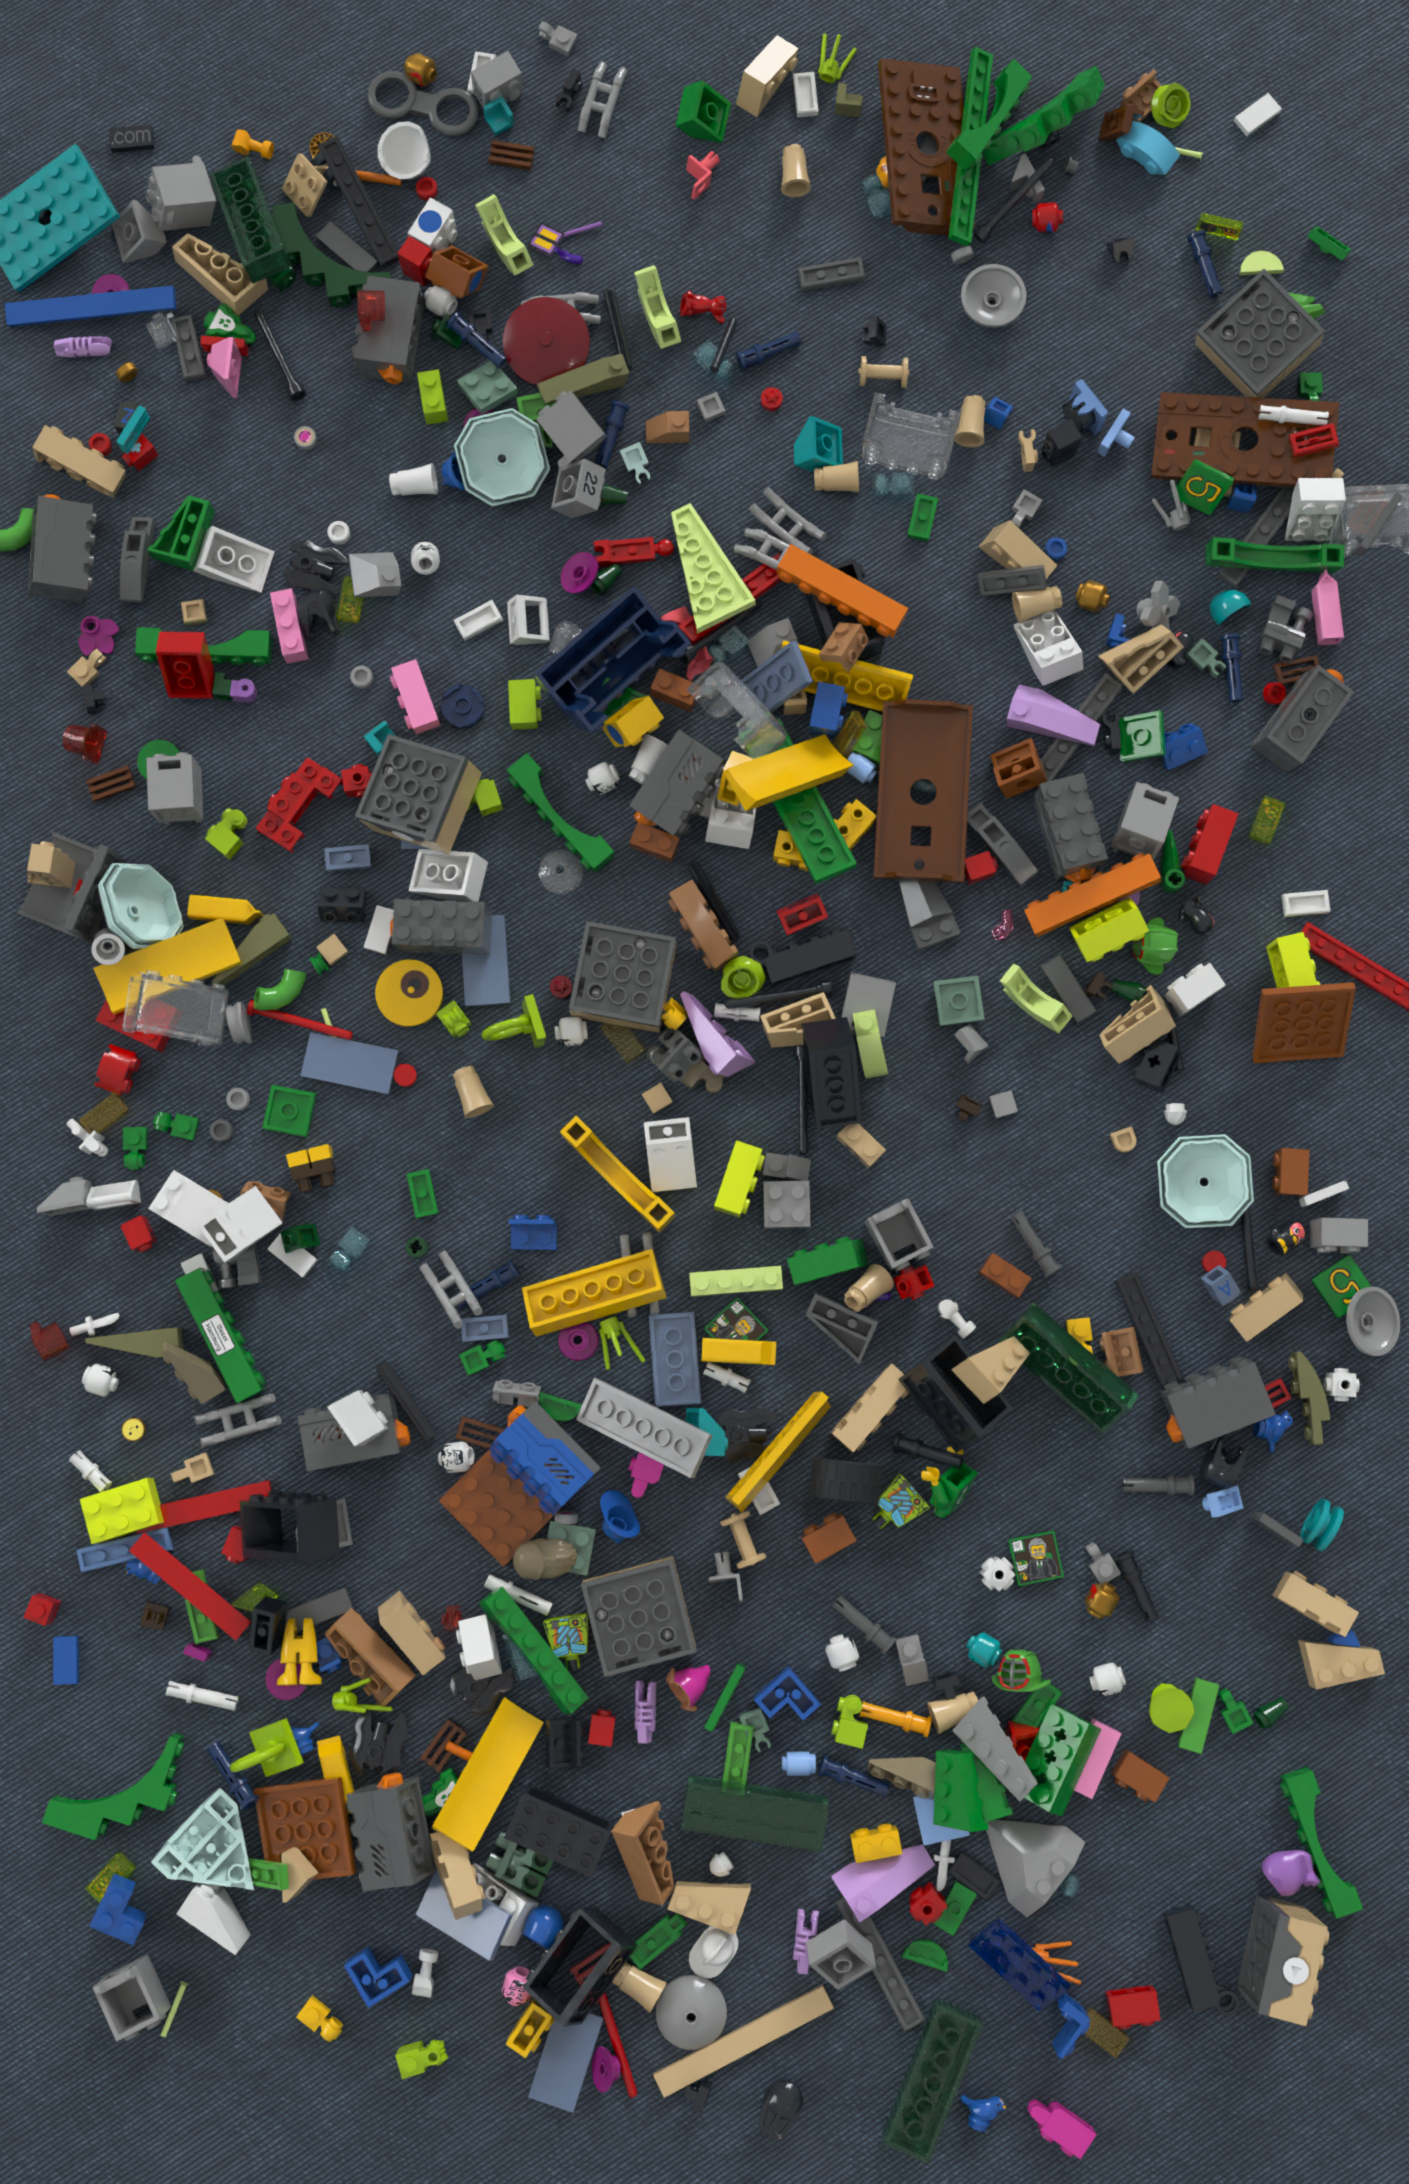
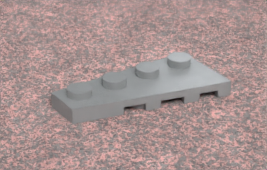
(989, 1743)

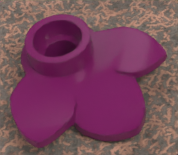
(99, 637)

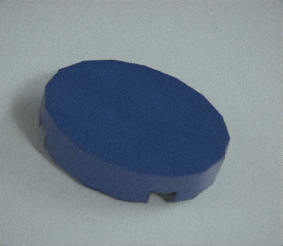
(462, 706)

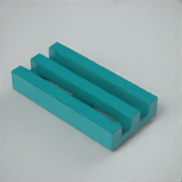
(133, 429)

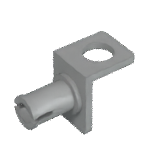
(724, 1572)

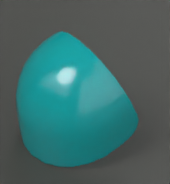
(1226, 604)

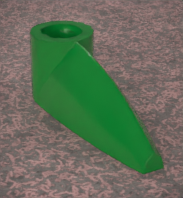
(1170, 865)

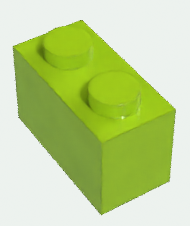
(432, 397)
(523, 704)

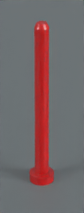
(299, 1021)
(617, 2046)

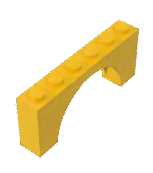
(616, 1174)

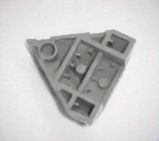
(1032, 1860)

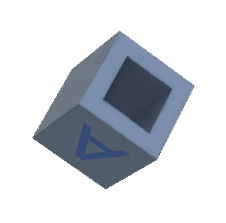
(1220, 1285)

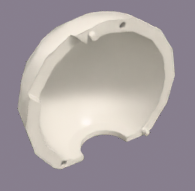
(404, 151)

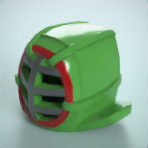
(1156, 946)
(1019, 1672)

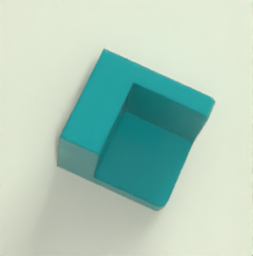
(498, 116)
(377, 737)

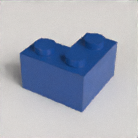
(826, 710)
(787, 1689)
(113, 1913)
(376, 1981)

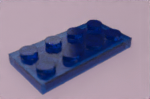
(1019, 1964)

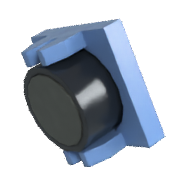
(1085, 409)

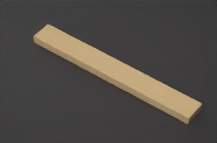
(743, 2041)

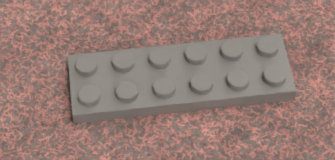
(644, 1427)

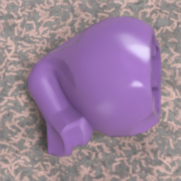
(1289, 1871)

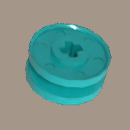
(1322, 1524)

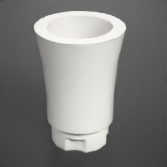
(414, 481)
(647, 757)
(109, 953)

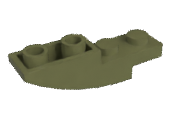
(1308, 1386)

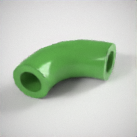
(19, 534)
(281, 994)

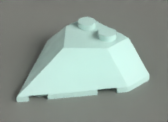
(208, 1846)

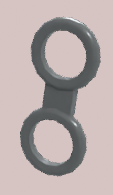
(422, 103)

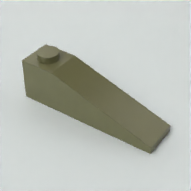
(586, 380)
(259, 943)
(143, 1343)

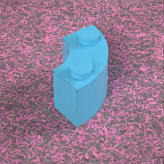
(1148, 148)

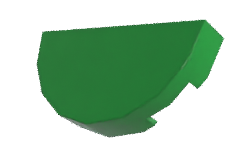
(559, 1408)
(926, 1953)

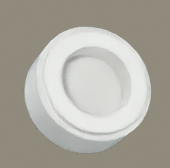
(338, 532)

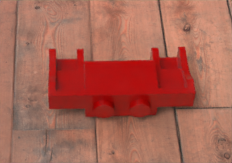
(293, 800)

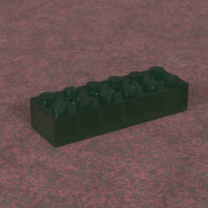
(250, 220)
(1071, 1369)
(755, 1813)
(932, 2080)

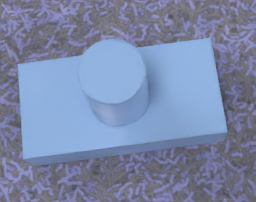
(1117, 434)
(1223, 1501)

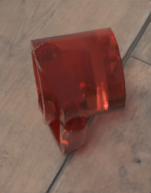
(370, 307)
(85, 741)
(48, 1340)

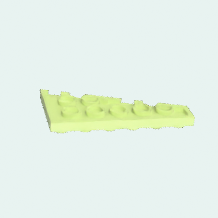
(711, 580)

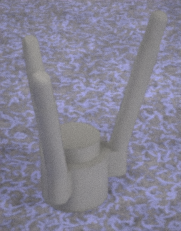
(1179, 517)

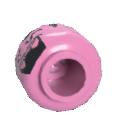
(513, 1986)

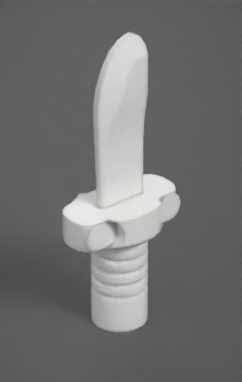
(90, 1325)
(943, 1860)

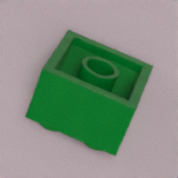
(703, 112)

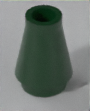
(612, 495)
(606, 579)
(1128, 990)
(1270, 1713)

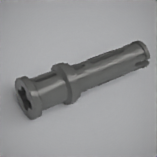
(1041, 1253)
(1170, 1485)
(872, 1631)

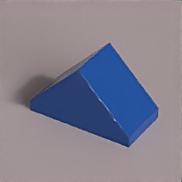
(1242, 497)

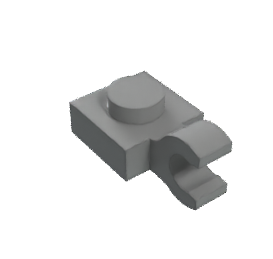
(560, 40)
(1025, 507)
(1102, 1565)

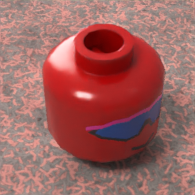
(1047, 217)

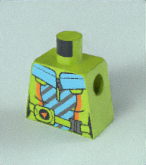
(899, 1503)
(568, 1637)

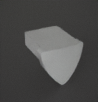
(971, 1041)

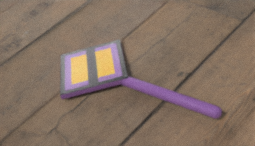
(548, 238)

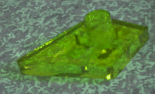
(253, 1597)

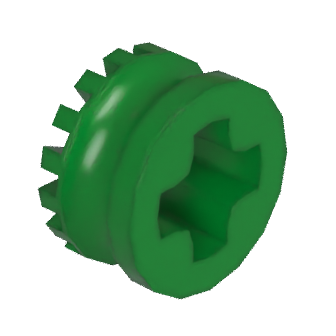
(318, 963)

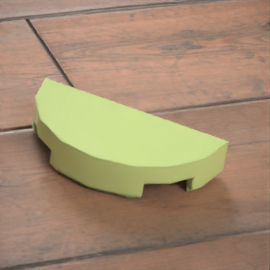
(1261, 260)

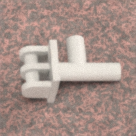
(92, 1141)

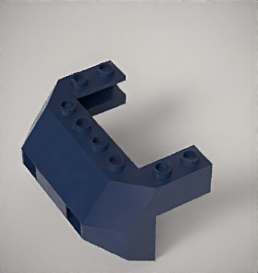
(599, 658)

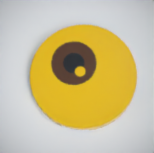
(409, 993)

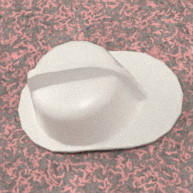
(712, 1952)

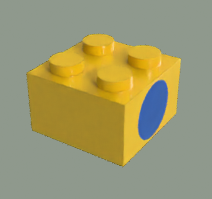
(632, 722)

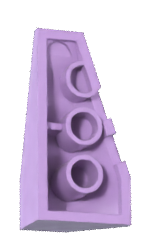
(1045, 715)
(720, 1051)
(876, 1882)

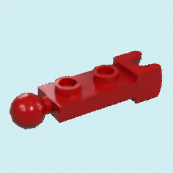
(630, 550)

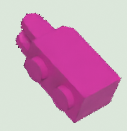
(645, 1471)
(1063, 2127)

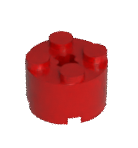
(116, 1070)

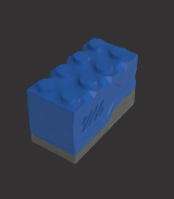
(542, 1457)

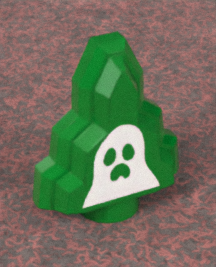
(227, 324)
(439, 1793)

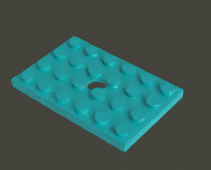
(78, 214)

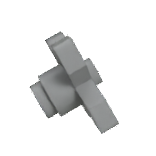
(1159, 608)

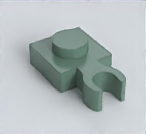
(1203, 656)
(758, 1719)

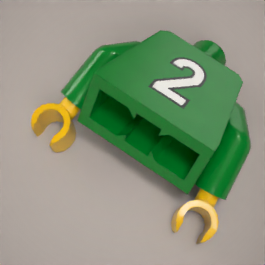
(951, 1487)

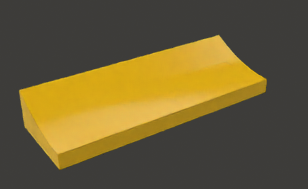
(865, 683)
(786, 772)
(189, 955)
(593, 1293)
(778, 1451)
(487, 1775)

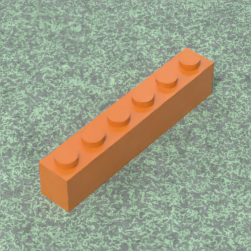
(841, 591)
(1092, 895)

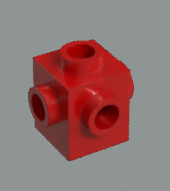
(356, 780)
(913, 1282)
(927, 1904)

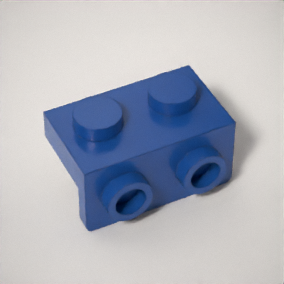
(1183, 745)

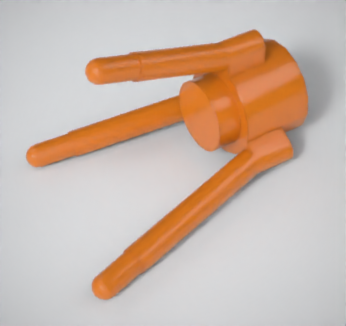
(1039, 1949)

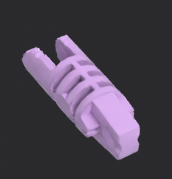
(83, 346)
(645, 1711)
(803, 1935)

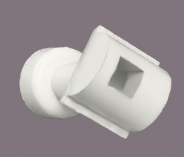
(949, 1311)
(423, 1982)

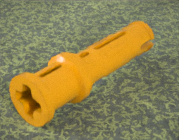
(906, 1720)

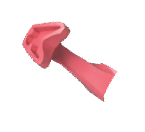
(703, 658)

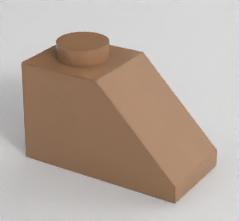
(668, 428)

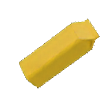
(231, 910)
(738, 1351)
(335, 1763)

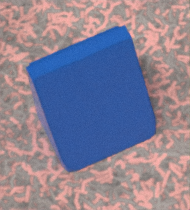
(997, 413)
(1349, 1640)

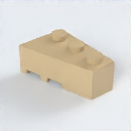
(766, 74)
(1014, 549)
(1141, 656)
(49, 866)
(784, 1025)
(1266, 1307)
(456, 1876)
(711, 1903)

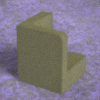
(847, 103)

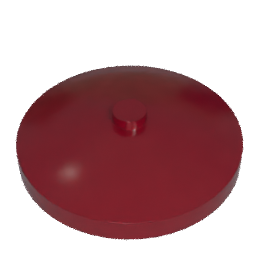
(545, 339)

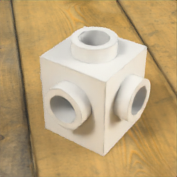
(1333, 1386)
(989, 1569)

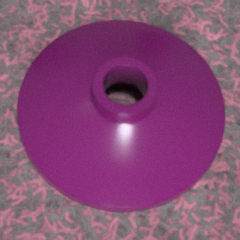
(579, 572)

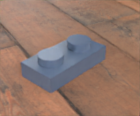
(348, 858)
(485, 1328)

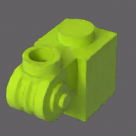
(486, 797)
(222, 835)
(454, 1020)
(847, 1728)
(415, 2059)

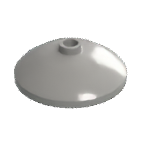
(994, 284)
(1373, 1321)
(695, 1996)

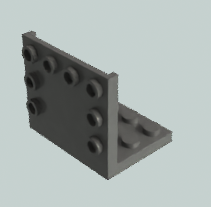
(58, 907)

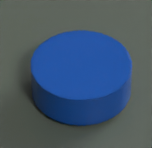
(1055, 548)

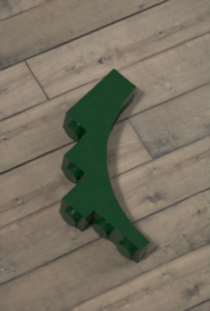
(316, 267)

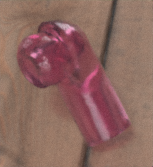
(1004, 927)

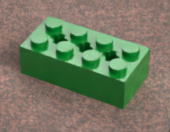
(1059, 1757)

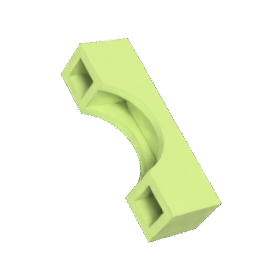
(736, 1281)

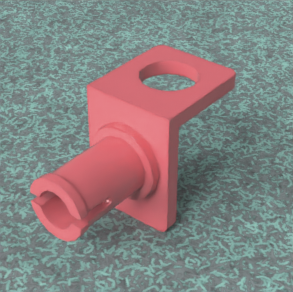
(701, 172)

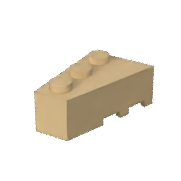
(1138, 1027)
(992, 1369)
(1315, 1603)
(411, 1633)
(1337, 1664)

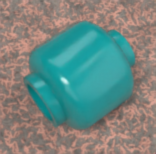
(984, 1650)

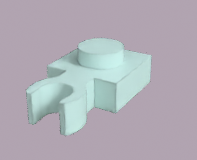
(635, 460)

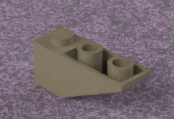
(198, 1373)
(909, 1773)

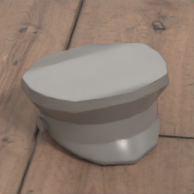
(239, 1023)

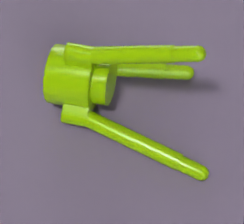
(829, 70)
(611, 1329)
(347, 1700)

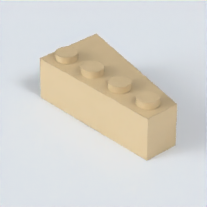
(218, 273)
(78, 461)
(870, 1409)

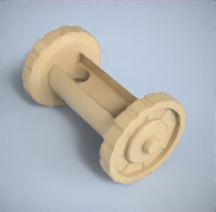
(884, 371)
(743, 1539)

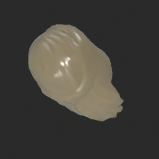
(544, 1558)

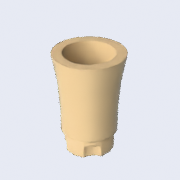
(795, 176)
(971, 422)
(837, 477)
(1035, 602)
(471, 1092)
(869, 1287)
(950, 1712)
(639, 1985)

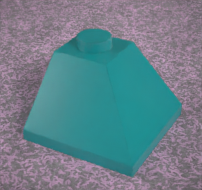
(818, 445)
(701, 1419)

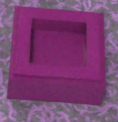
(197, 1652)

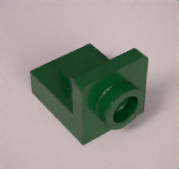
(283, 279)
(442, 332)
(300, 1237)

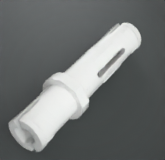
(1285, 414)
(515, 1592)
(203, 1696)

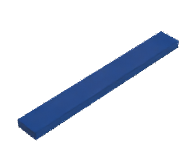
(90, 306)

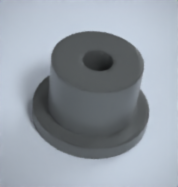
(1070, 166)

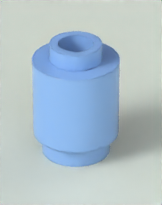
(863, 768)
(799, 1763)

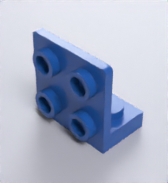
(533, 1233)
(1076, 2025)

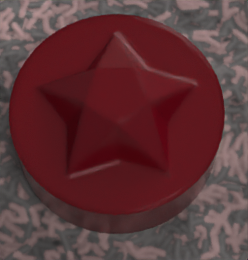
(561, 987)

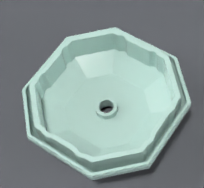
(507, 435)
(139, 905)
(1228, 1177)

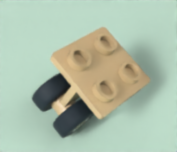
(307, 182)

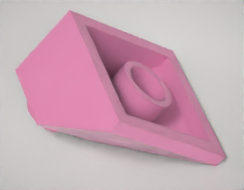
(226, 364)

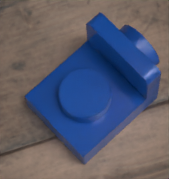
(1116, 632)
(328, 1656)

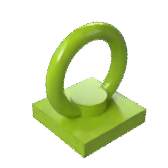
(528, 1023)
(274, 1749)

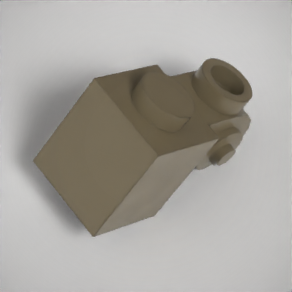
(700, 1072)

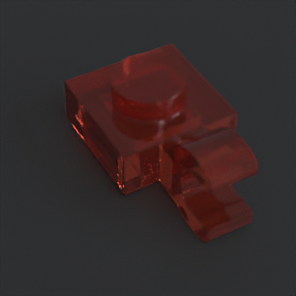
(451, 1617)

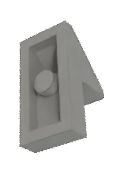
(1022, 173)
(786, 1167)
(912, 1660)

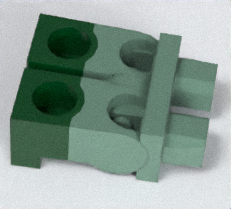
(520, 1866)

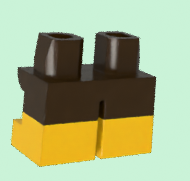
(312, 1164)

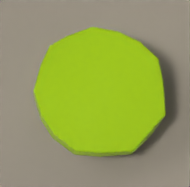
(1170, 105)
(742, 977)
(1170, 1708)

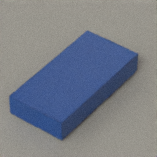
(65, 1660)

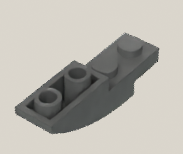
(134, 559)
(1001, 844)

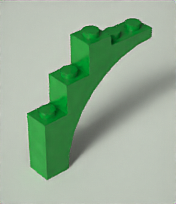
(1056, 114)
(90, 1817)

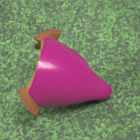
(688, 1685)

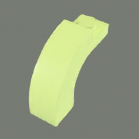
(502, 237)
(655, 307)
(1034, 1001)
(870, 1044)

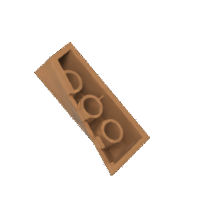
(702, 926)
(369, 1657)
(645, 1852)

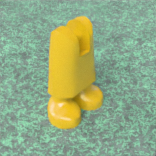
(299, 1651)

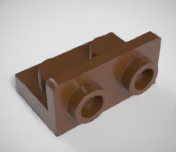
(1119, 122)

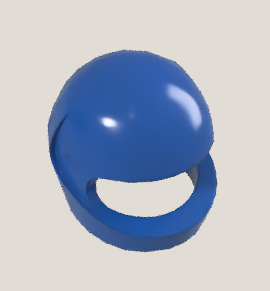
(543, 1925)

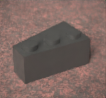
(845, 1326)

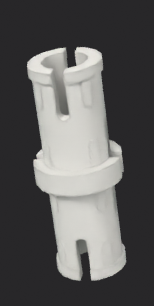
(737, 1014)
(726, 1377)
(90, 1471)

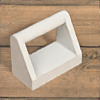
(517, 620)
(113, 1195)

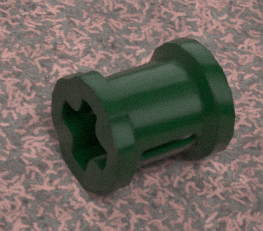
(420, 1253)

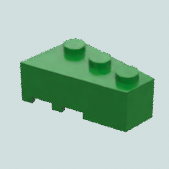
(183, 537)
(827, 1260)
(990, 1791)
(956, 1792)

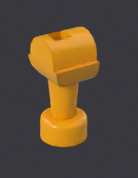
(244, 144)

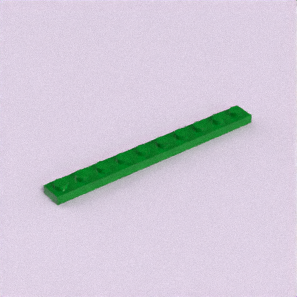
(973, 117)

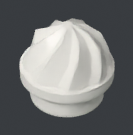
(1175, 1113)
(721, 1865)

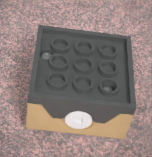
(1259, 336)
(418, 794)
(622, 976)
(638, 1616)
(1282, 1960)

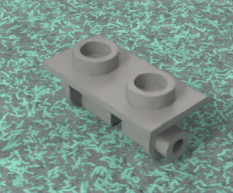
(506, 1390)

